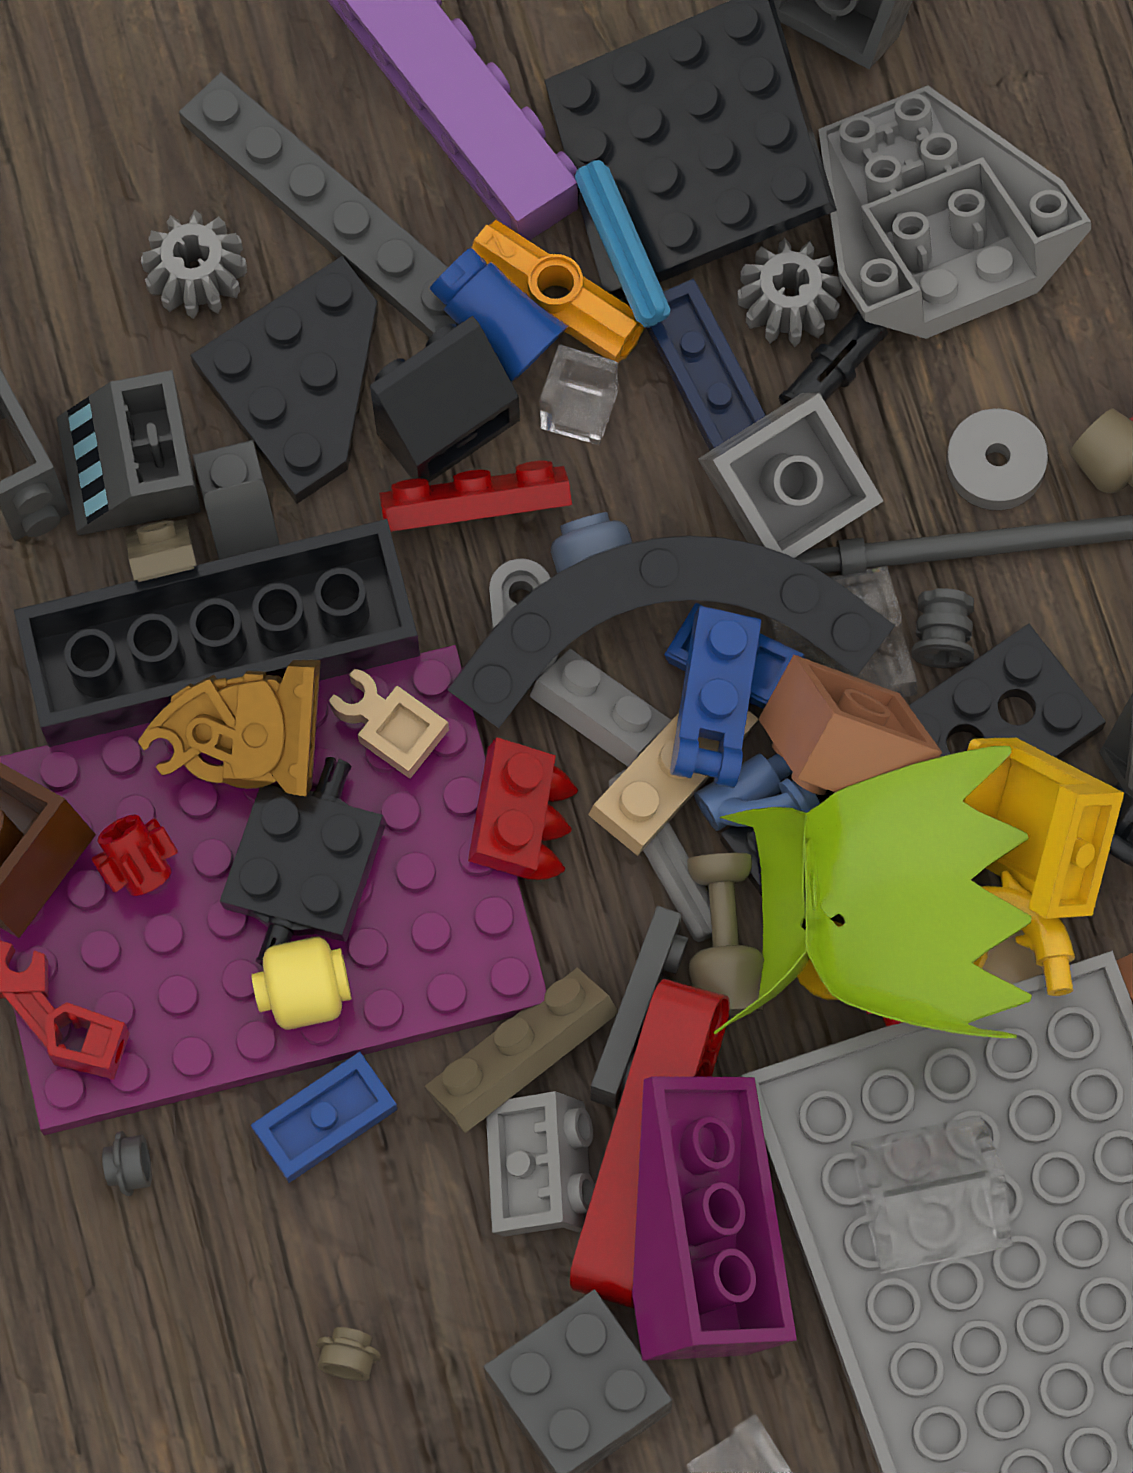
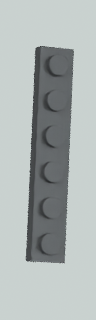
(319, 200)

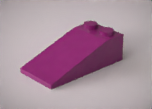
(706, 1224)

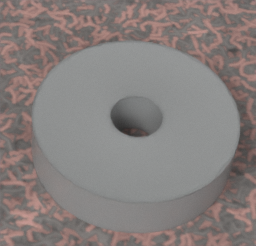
(992, 485)

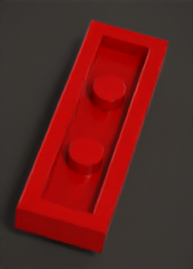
(475, 496)

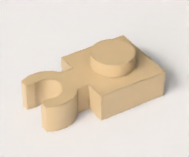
(395, 728)

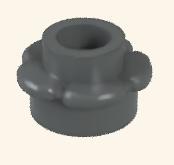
(127, 1163)

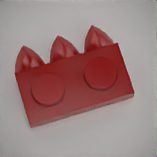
(516, 812)

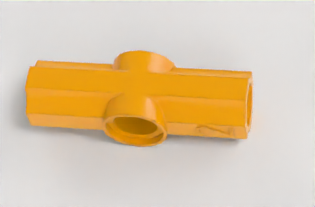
(588, 310)

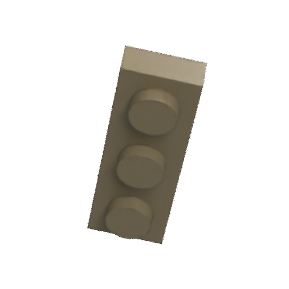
(521, 1050)

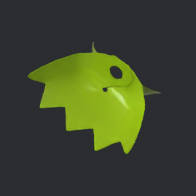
(900, 872)

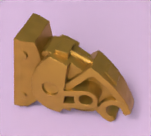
(250, 722)

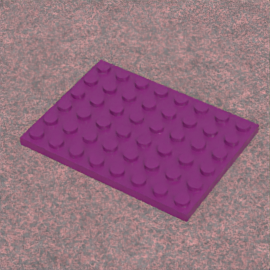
(425, 957)

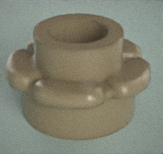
(347, 1354)

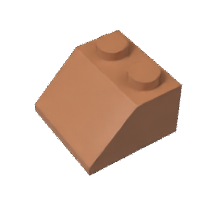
(841, 728)

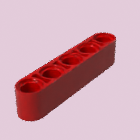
(673, 1042)

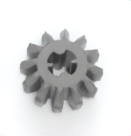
(170, 264)
(765, 292)

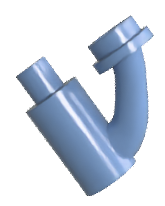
(755, 789)

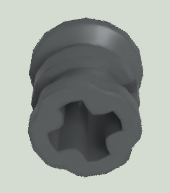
(944, 629)

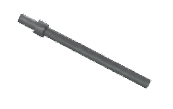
(855, 556)

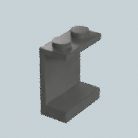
(32, 497)

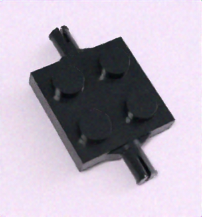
(304, 860)

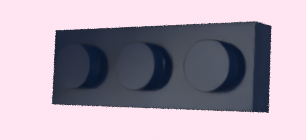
(704, 366)

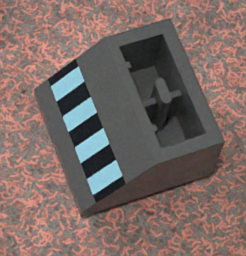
(128, 455)

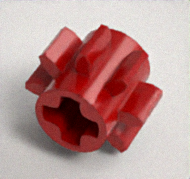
(134, 855)

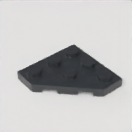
(298, 375)

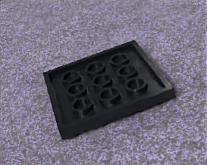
(697, 136)

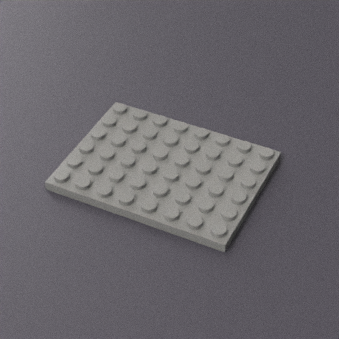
(1002, 1351)

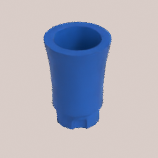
(509, 317)

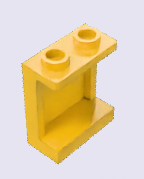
(1067, 825)

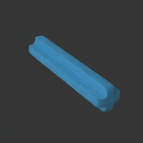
(622, 243)

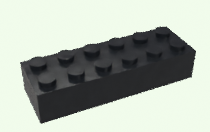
(127, 648)

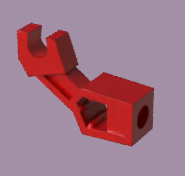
(27, 995)

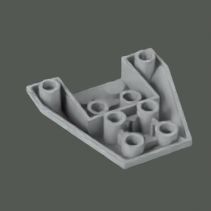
(940, 215)

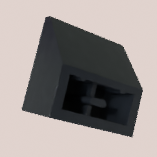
(443, 401)

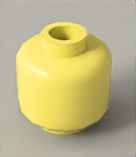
(302, 983)

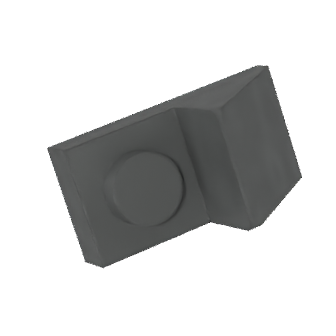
(236, 499)

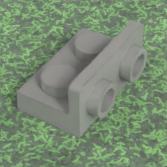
(539, 1164)

